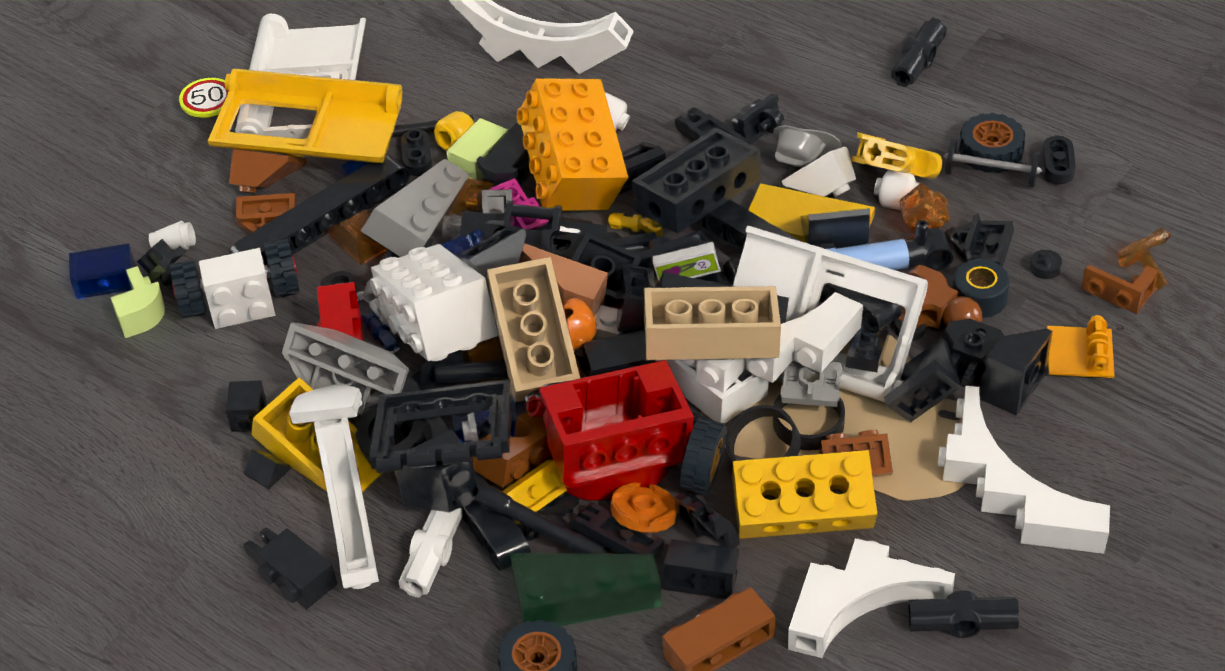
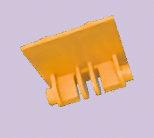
(1082, 350)

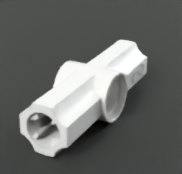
(428, 551)

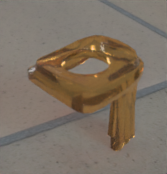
(1140, 252)

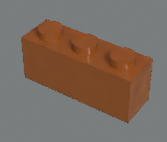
(719, 633)

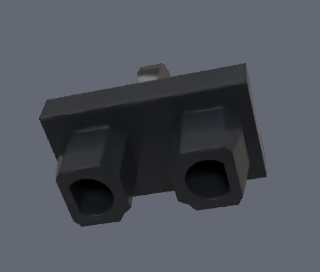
(760, 119)
(157, 262)

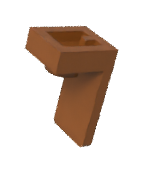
(1126, 295)

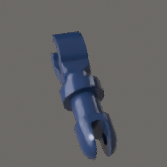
(380, 331)

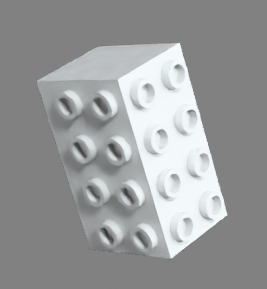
(433, 301)

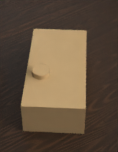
(711, 323)
(531, 326)

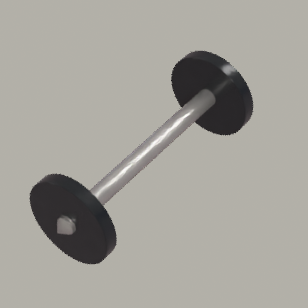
(951, 156)

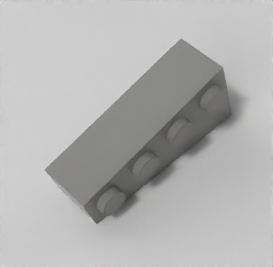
(414, 212)

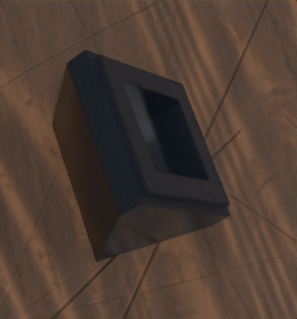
(265, 468)

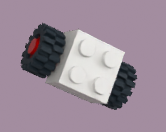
(235, 284)

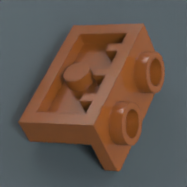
(867, 440)

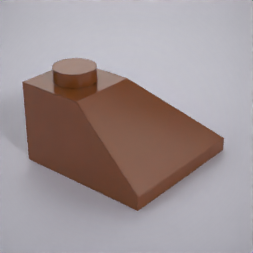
(261, 169)

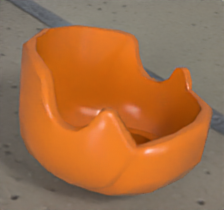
(580, 322)

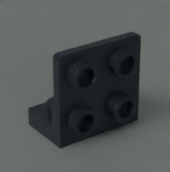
(925, 383)

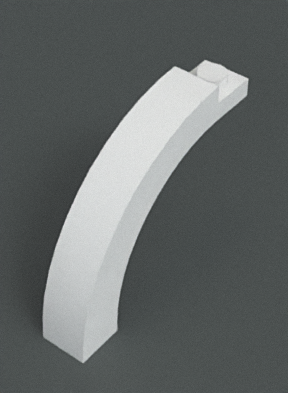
(346, 504)

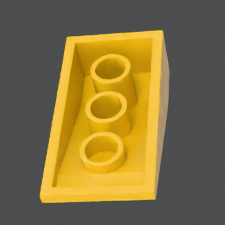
(298, 442)

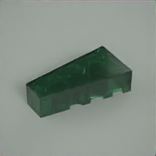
(584, 586)

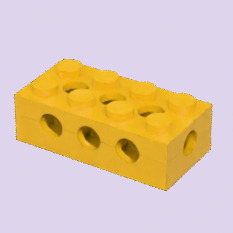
(809, 474)

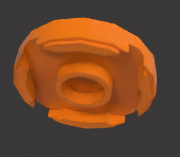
(643, 508)

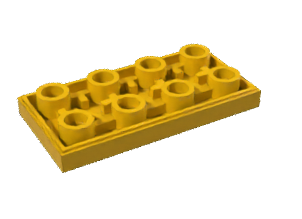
(785, 206)

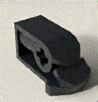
(507, 159)

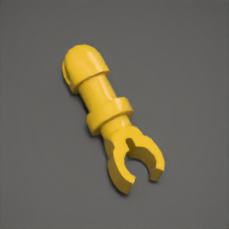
(636, 223)

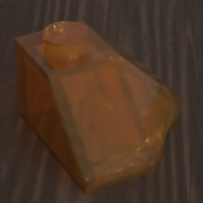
(354, 241)

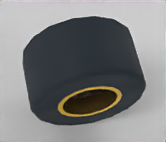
(984, 283)

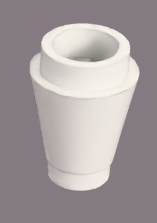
(175, 235)

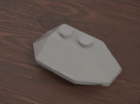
(332, 358)

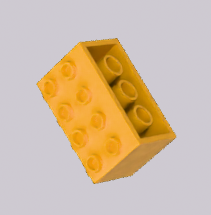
(572, 144)

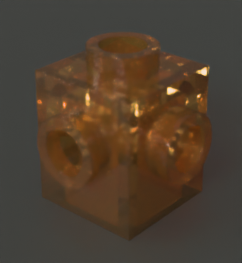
(926, 205)

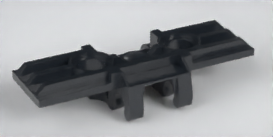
(544, 240)

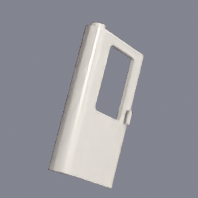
(306, 51)
(801, 273)

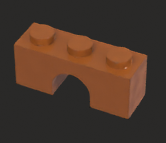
(527, 451)

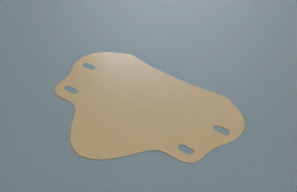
(912, 444)

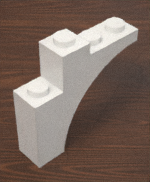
(870, 581)

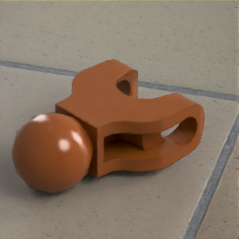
(941, 301)

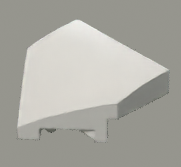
(326, 404)

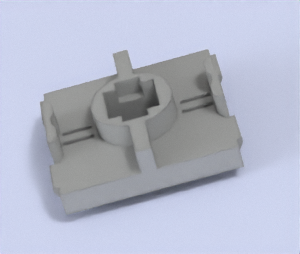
(811, 387)

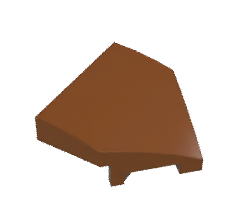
(258, 210)

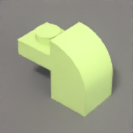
(140, 307)

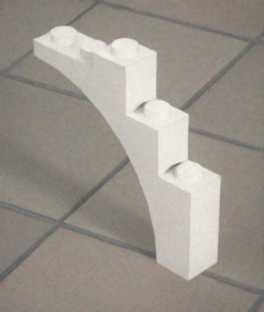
(542, 41)
(808, 340)
(1040, 512)

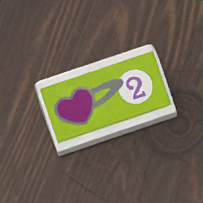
(688, 262)

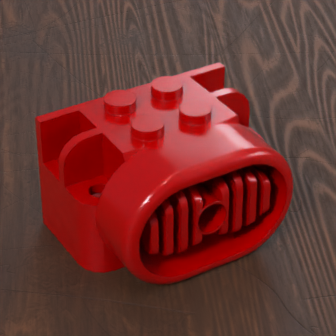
(616, 429)

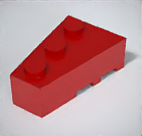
(340, 309)

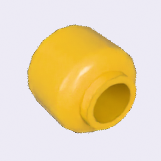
(451, 128)

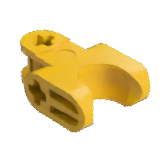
(897, 157)

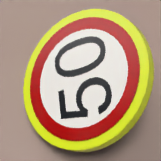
(203, 97)

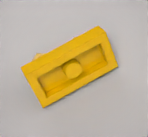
(537, 487)

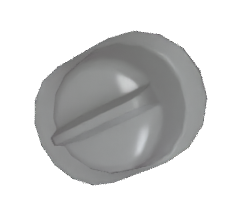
(802, 146)

